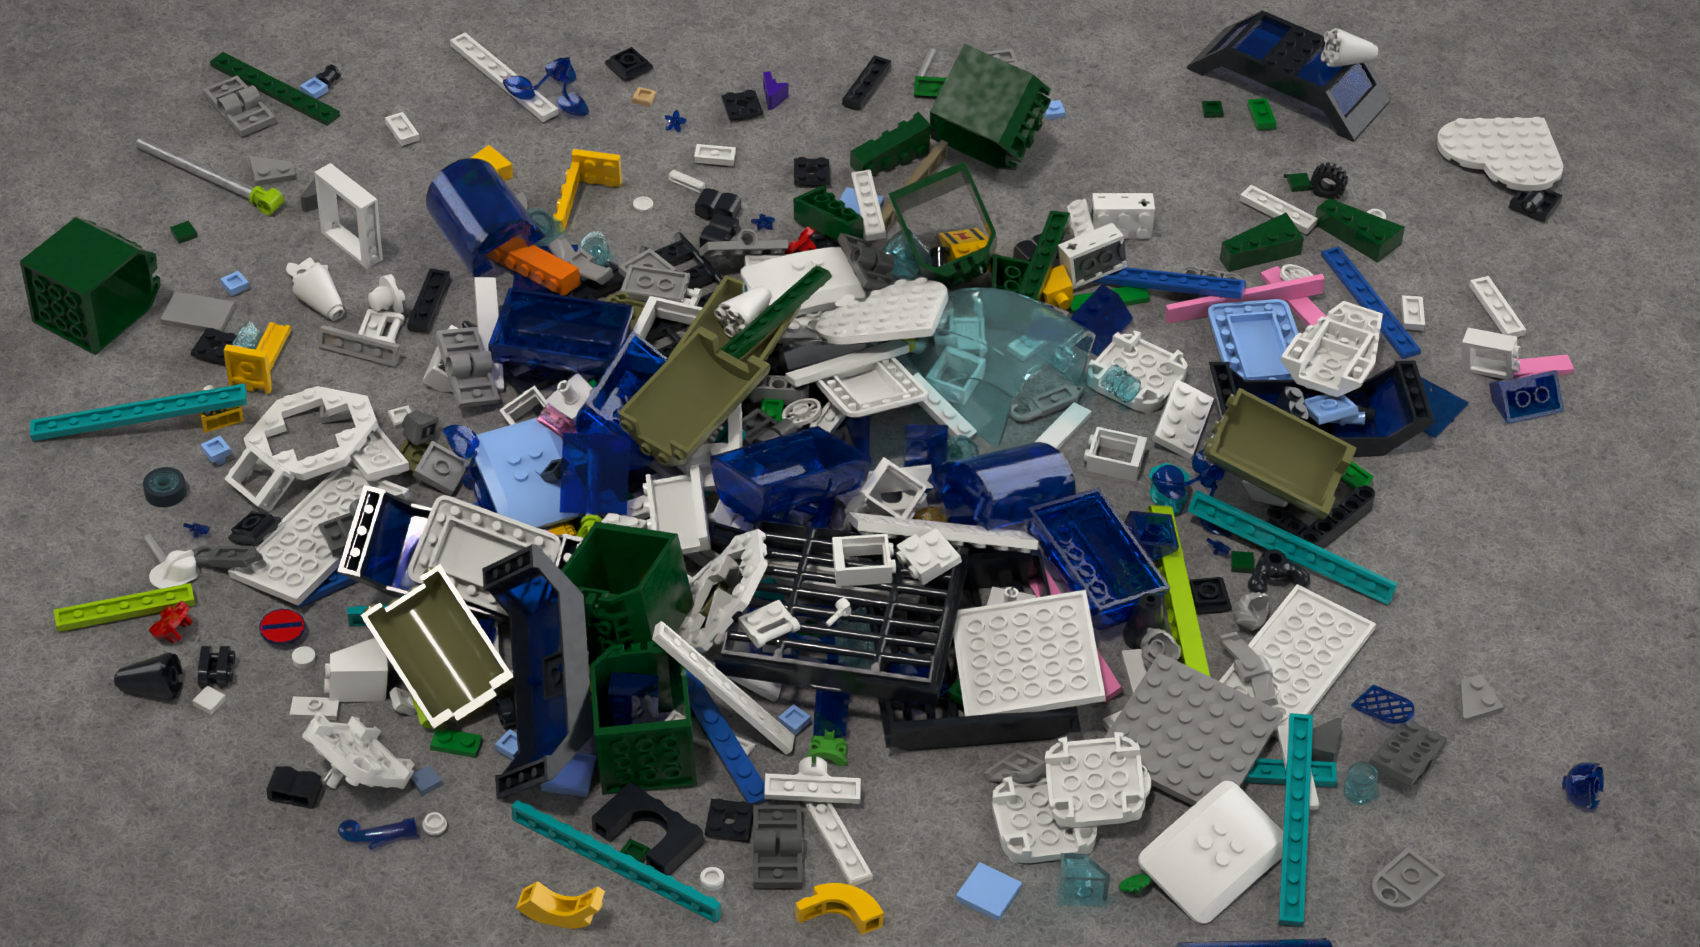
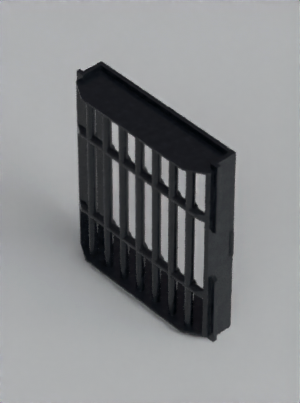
(983, 571)
(843, 678)

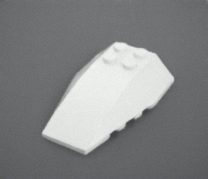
(1336, 350)

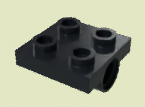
(1536, 203)

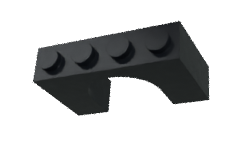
(635, 805)

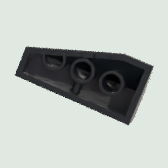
(807, 353)

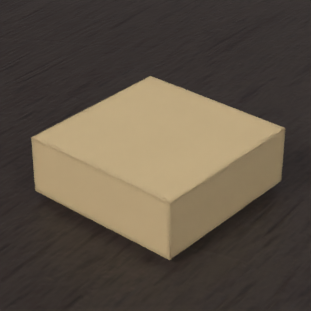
(644, 96)

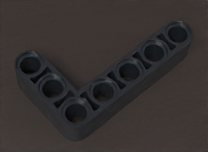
(1338, 521)

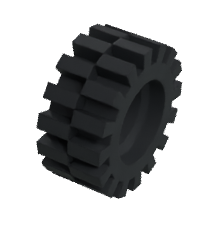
(1330, 172)

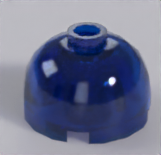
(1583, 784)

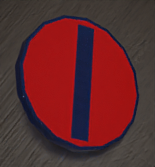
(282, 626)

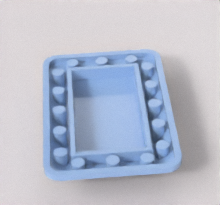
(1254, 336)
(511, 470)

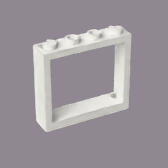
(366, 248)
(667, 310)

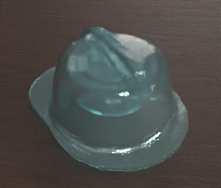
(548, 224)
(597, 246)

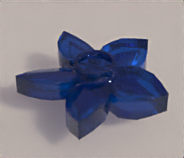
(675, 121)
(764, 221)
(197, 528)
(1219, 546)

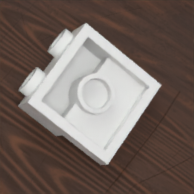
(927, 555)

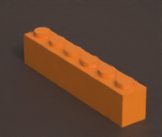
(537, 265)

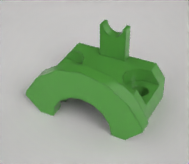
(828, 748)

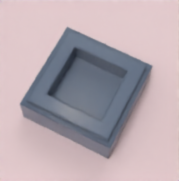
(425, 780)

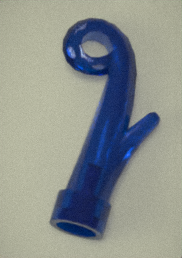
(378, 834)

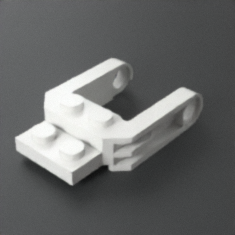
(703, 454)

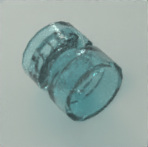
(1121, 383)
(1360, 783)

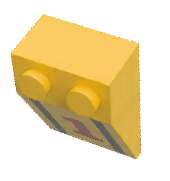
(963, 242)

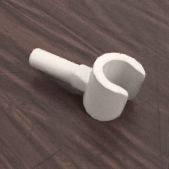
(842, 609)

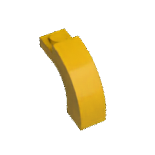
(844, 900)
(559, 910)

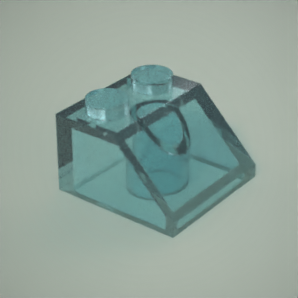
(904, 262)
(1081, 881)

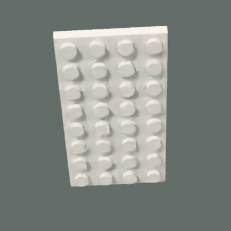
(952, 532)
(296, 552)
(1307, 648)

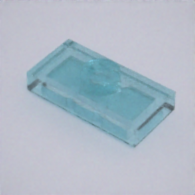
(248, 337)

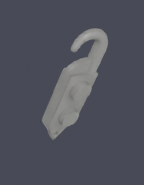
(1049, 402)

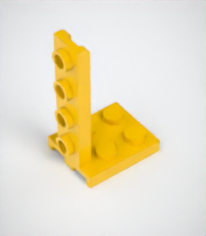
(589, 168)
(254, 365)

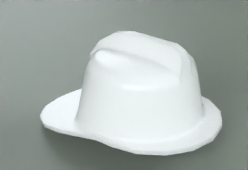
(175, 570)

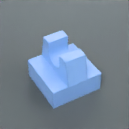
(216, 450)

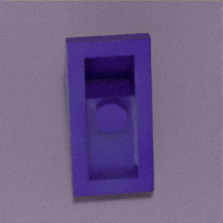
(774, 92)

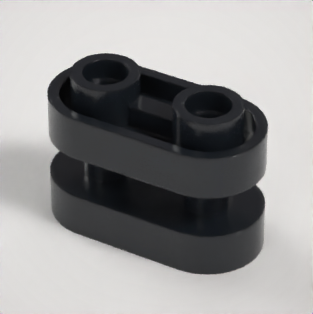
(223, 673)

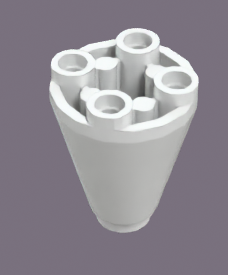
(1346, 49)
(318, 291)
(742, 309)

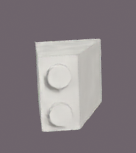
(357, 673)

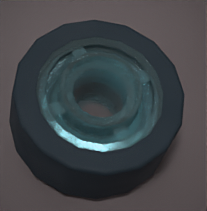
(164, 487)

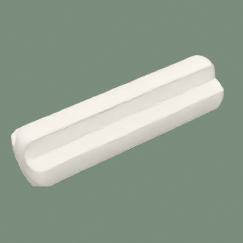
(686, 181)

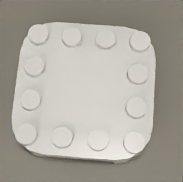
(1147, 362)
(358, 753)
(1095, 781)
(1027, 827)

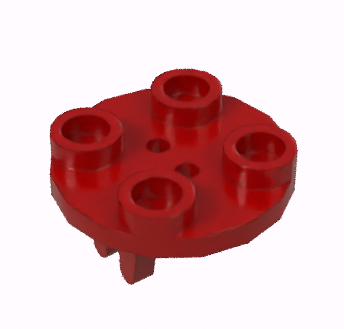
(803, 244)
(170, 620)

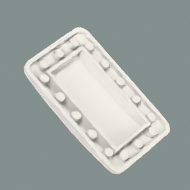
(784, 271)
(873, 389)
(470, 538)
(1213, 852)

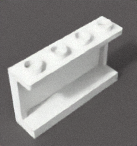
(679, 508)

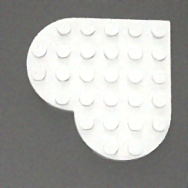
(1508, 149)
(890, 313)

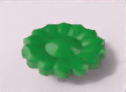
(1135, 883)

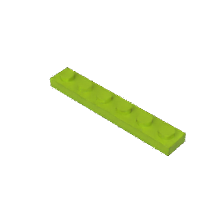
(122, 607)

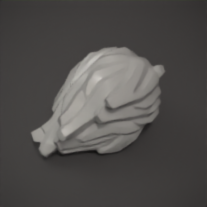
(848, 504)
(1252, 610)
(1157, 642)

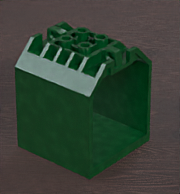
(989, 109)
(931, 187)
(89, 284)
(629, 584)
(644, 753)

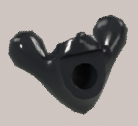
(1276, 566)

